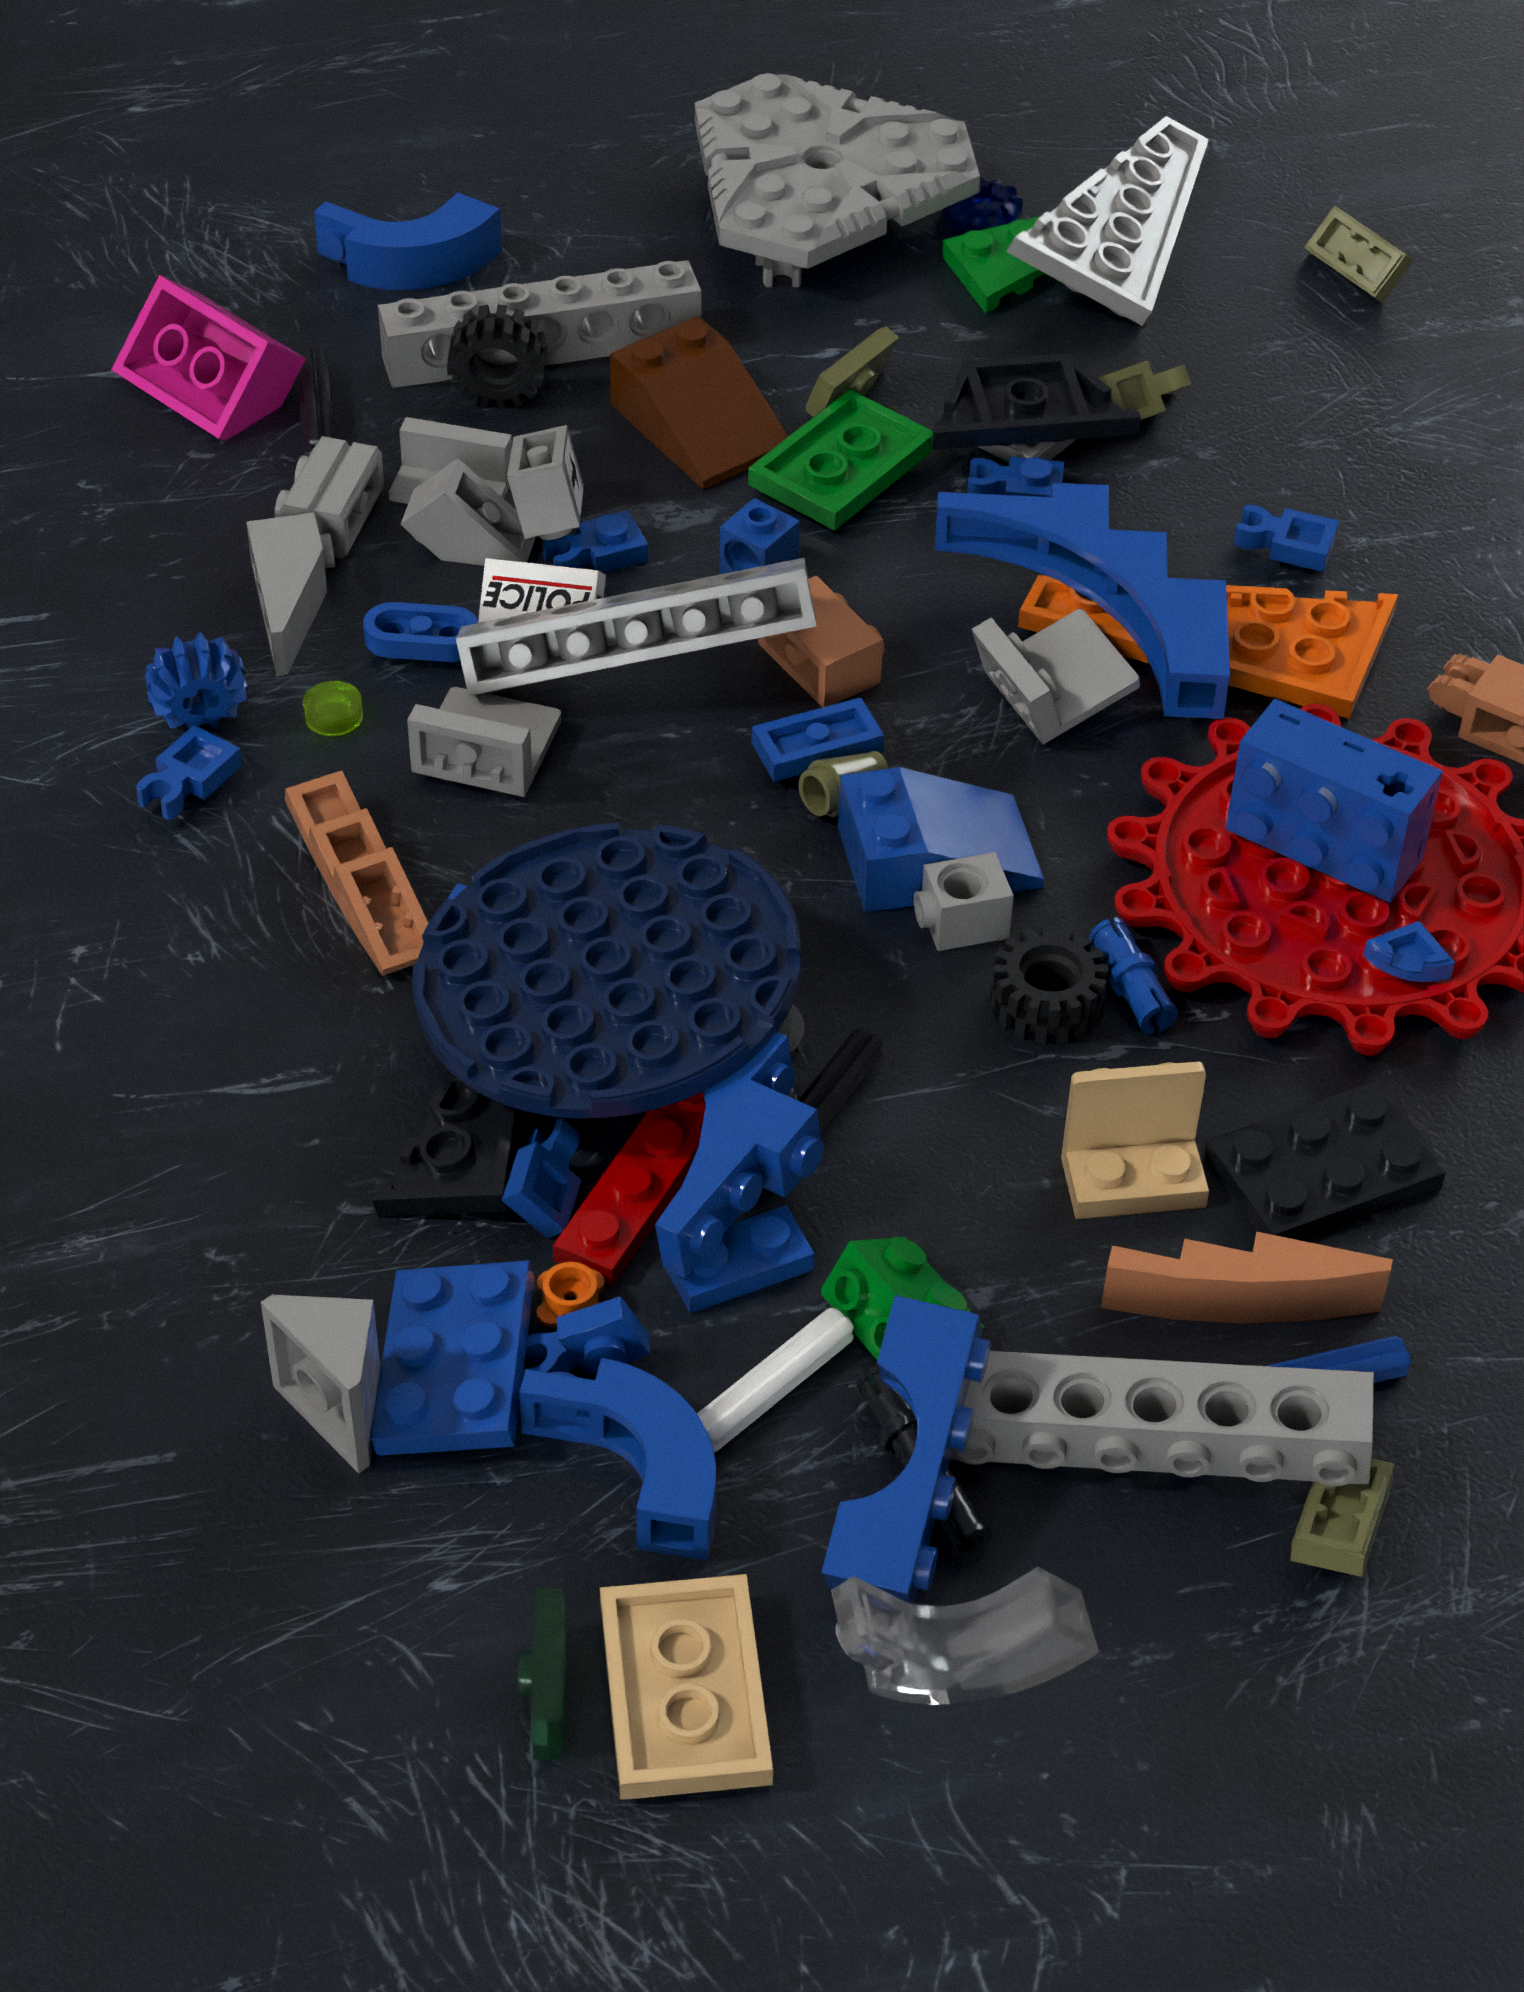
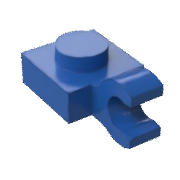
(541, 1184)
(588, 1335)

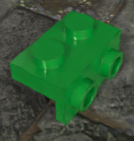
(871, 1276)

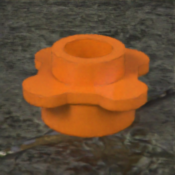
(564, 1282)

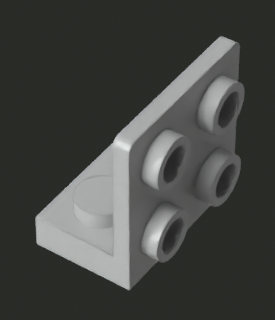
(1056, 673)
(482, 740)

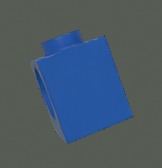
(757, 538)

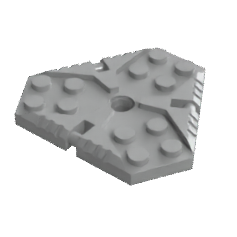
(820, 172)

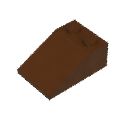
(694, 401)

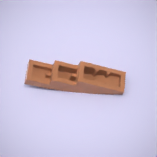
(359, 871)
(1222, 1284)

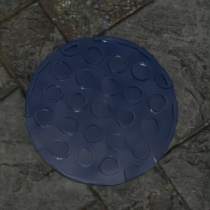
(607, 971)

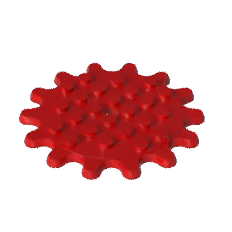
(1301, 934)

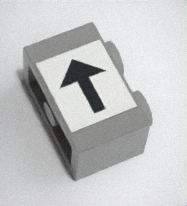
(546, 483)

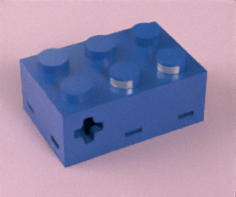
(1332, 800)

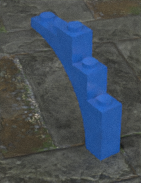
(1068, 538)
(747, 1143)

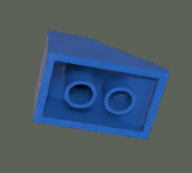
(908, 818)

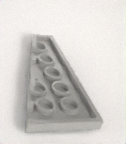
(1120, 223)

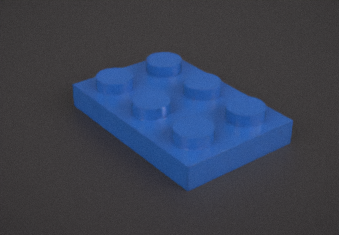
(453, 1358)

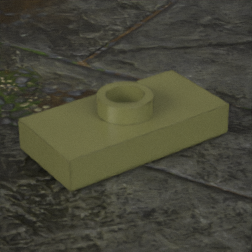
(1358, 254)
(853, 371)
(1342, 1522)

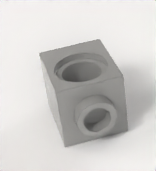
(965, 901)

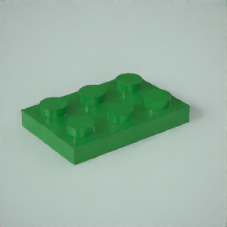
(841, 459)

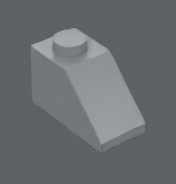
(465, 519)

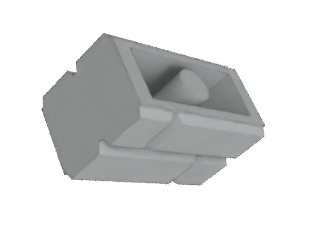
(338, 486)

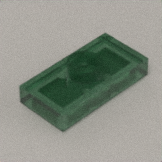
(544, 1674)

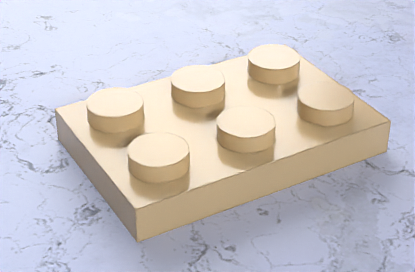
(685, 1687)

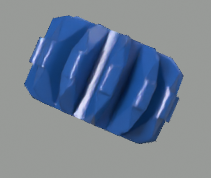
(196, 682)

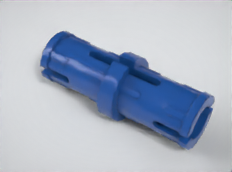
(1134, 976)

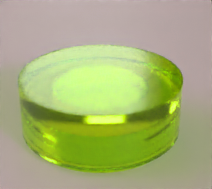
(332, 708)

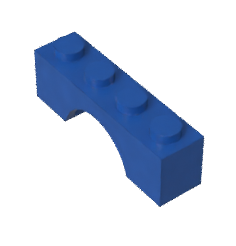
(929, 1362)

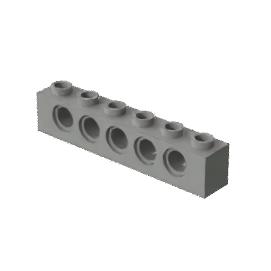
(578, 314)
(636, 626)
(1191, 1406)

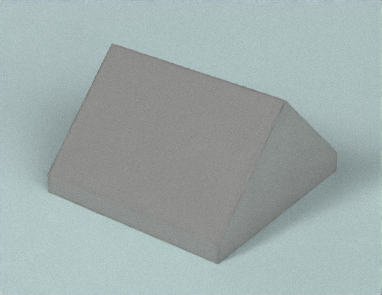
(327, 1366)

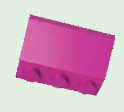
(206, 361)

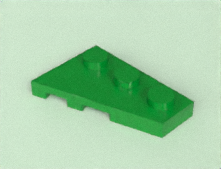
(986, 267)

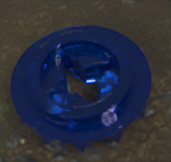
(995, 207)

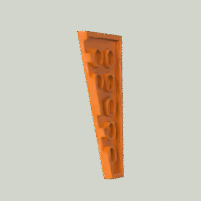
(1277, 642)

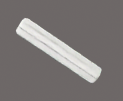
(776, 1376)

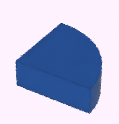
(1410, 954)

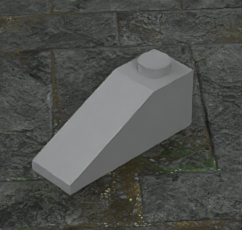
(289, 580)

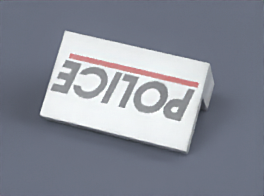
(524, 588)

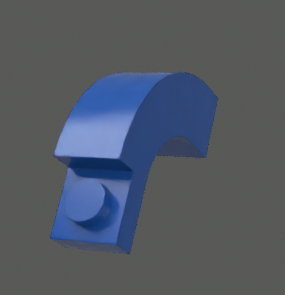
(414, 252)
(649, 1429)

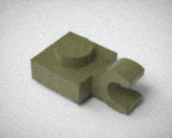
(1143, 390)

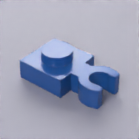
(1021, 478)
(1293, 539)
(601, 542)
(192, 765)

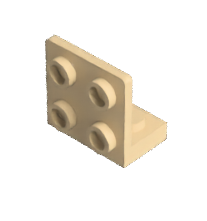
(1134, 1140)

